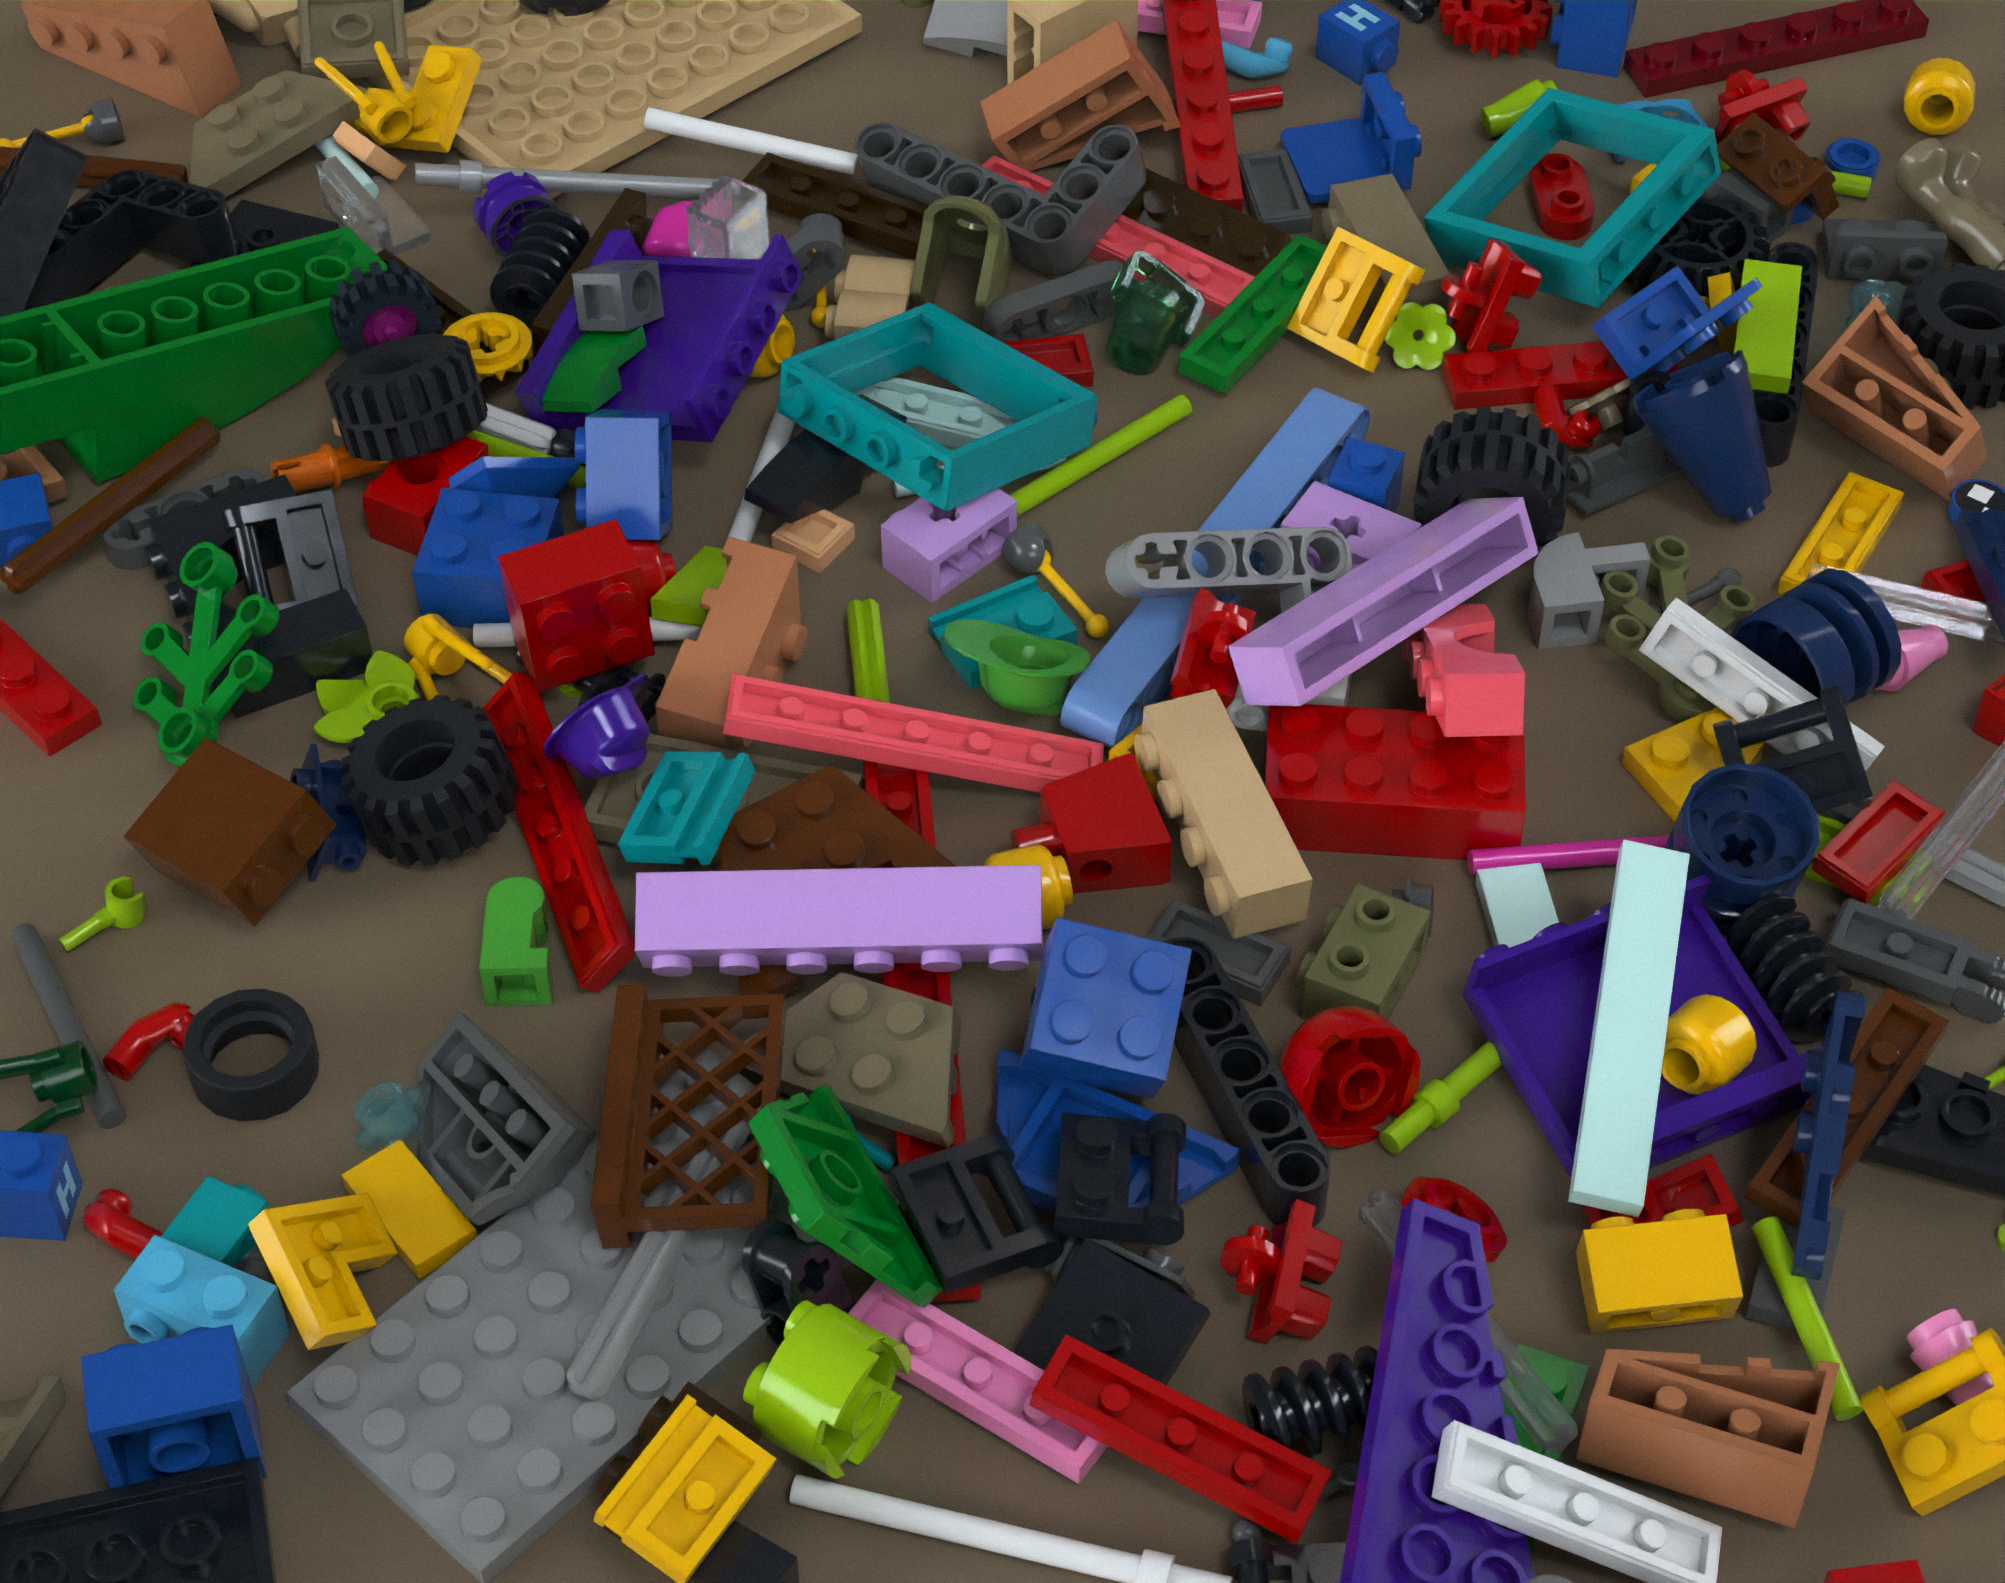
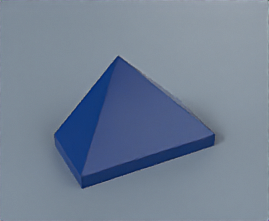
(516, 475)

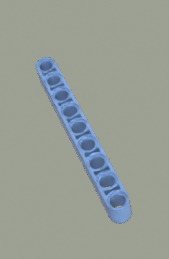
(1142, 653)

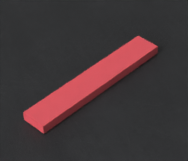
(1211, 277)
(903, 735)

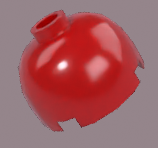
(1350, 1073)

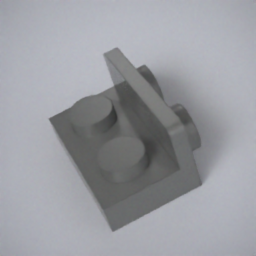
(1880, 249)

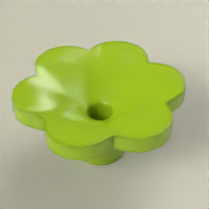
(1435, 338)

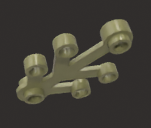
(1667, 572)

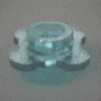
(1888, 293)
(387, 1114)

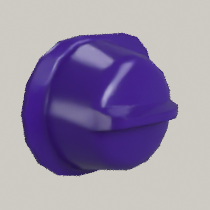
(603, 733)

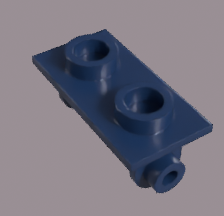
(346, 842)

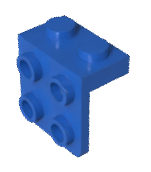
(1357, 147)
(1663, 318)

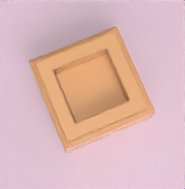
(368, 151)
(815, 538)

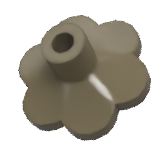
(1604, 404)

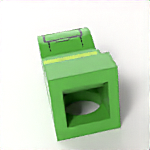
(510, 959)

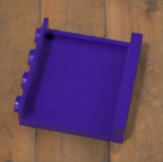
(695, 354)
(1541, 1013)

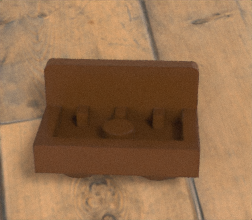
(1778, 167)

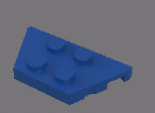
(1031, 1119)

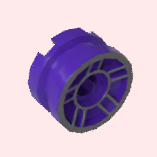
(506, 206)

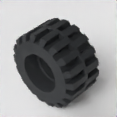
(1960, 325)
(406, 397)
(1495, 458)
(429, 780)

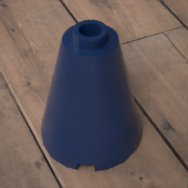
(1712, 432)

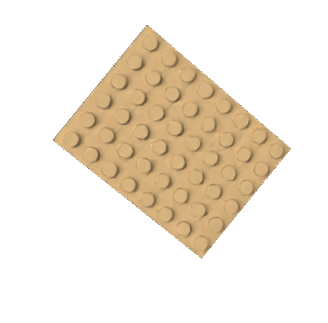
(580, 85)

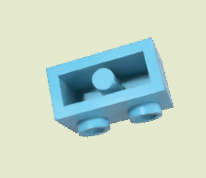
(183, 1290)

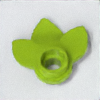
(356, 702)

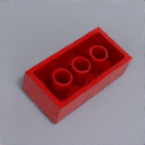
(1391, 783)

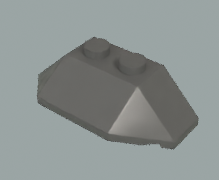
(492, 1124)

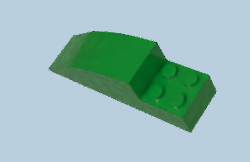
(154, 355)

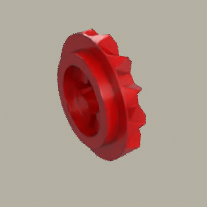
(1464, 1203)

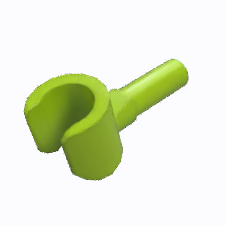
(121, 911)

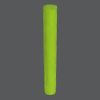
(1805, 1314)

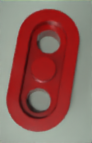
(1561, 197)

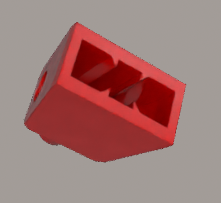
(1103, 828)

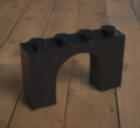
(311, 638)

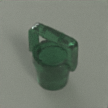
(1150, 314)

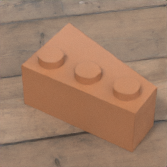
(1710, 1429)

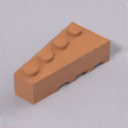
(149, 45)

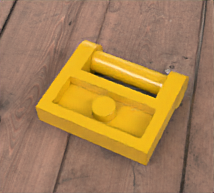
(1341, 291)
(1957, 1448)

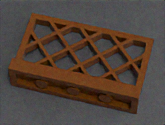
(630, 1120)

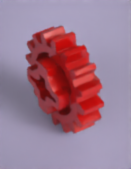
(1496, 23)

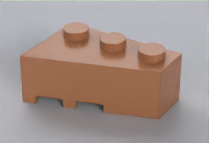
(1075, 94)
(1895, 404)
(747, 632)

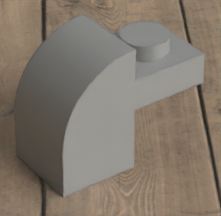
(1566, 591)

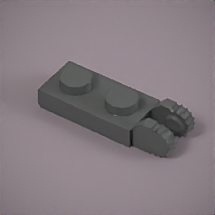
(1919, 960)

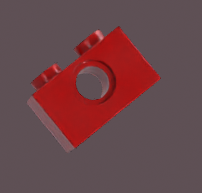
(406, 493)

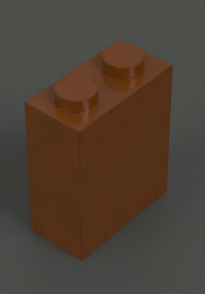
(230, 831)

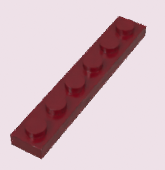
(1773, 44)

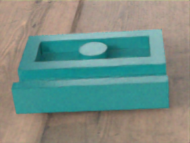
(1015, 605)
(686, 807)

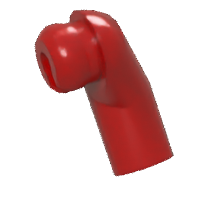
(111, 1222)

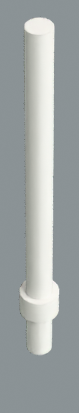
(995, 1535)

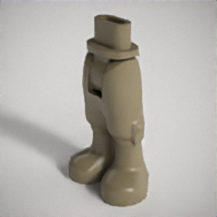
(1941, 185)

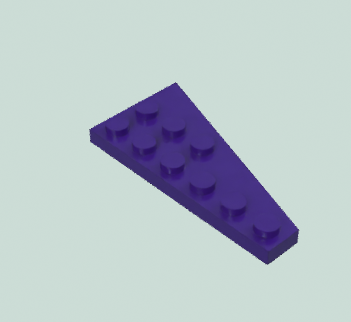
(1430, 1370)

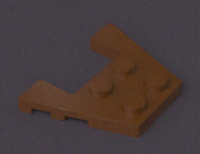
(818, 825)

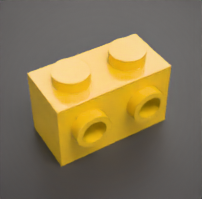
(1658, 1271)

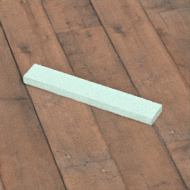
(1629, 1030)

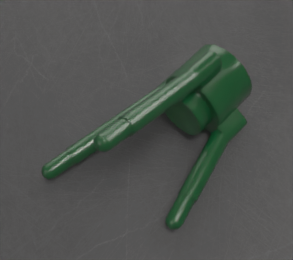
(55, 1075)

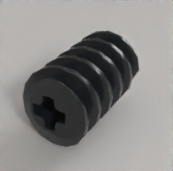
(537, 262)
(1789, 966)
(1312, 1400)

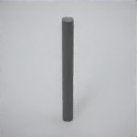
(65, 1018)

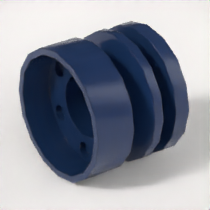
(1826, 635)
(1749, 836)

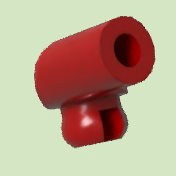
(1575, 431)
(144, 1036)

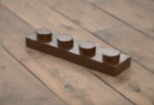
(1887, 1058)

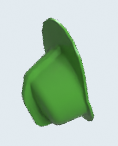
(1018, 667)

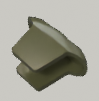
(947, 234)

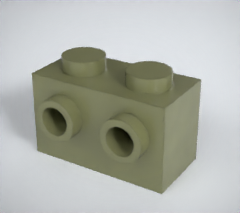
(1365, 954)

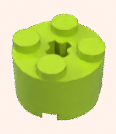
(827, 1388)

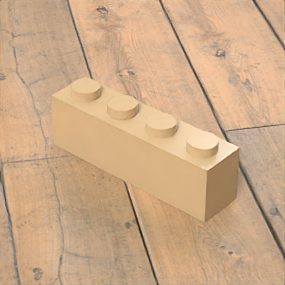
(1223, 814)

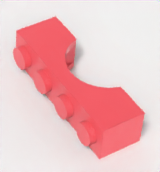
(1462, 676)

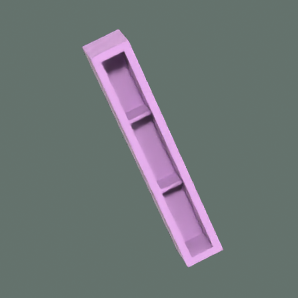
(1382, 601)
(839, 919)

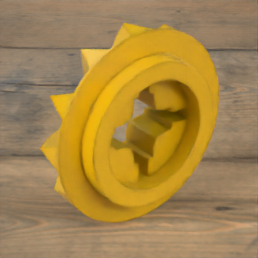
(503, 334)

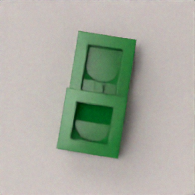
(590, 370)

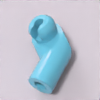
(1258, 64)

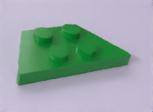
(839, 1191)

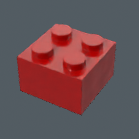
(577, 605)

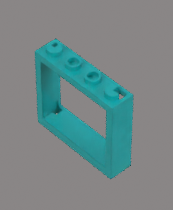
(1684, 170)
(1050, 409)

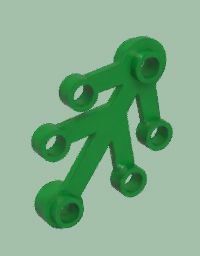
(182, 729)

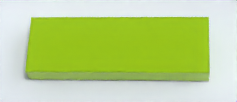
(1769, 328)

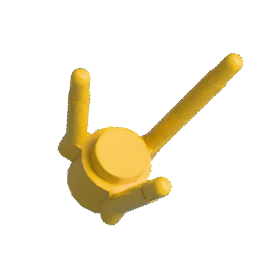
(383, 114)
(442, 651)

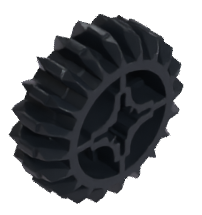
(1705, 243)

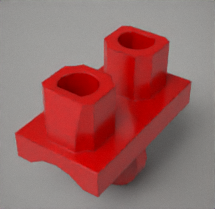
(1775, 105)
(1484, 294)
(1204, 653)
(1273, 1269)

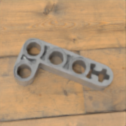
(1229, 563)

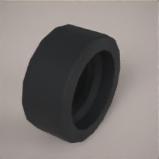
(238, 1016)

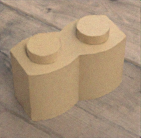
(869, 293)

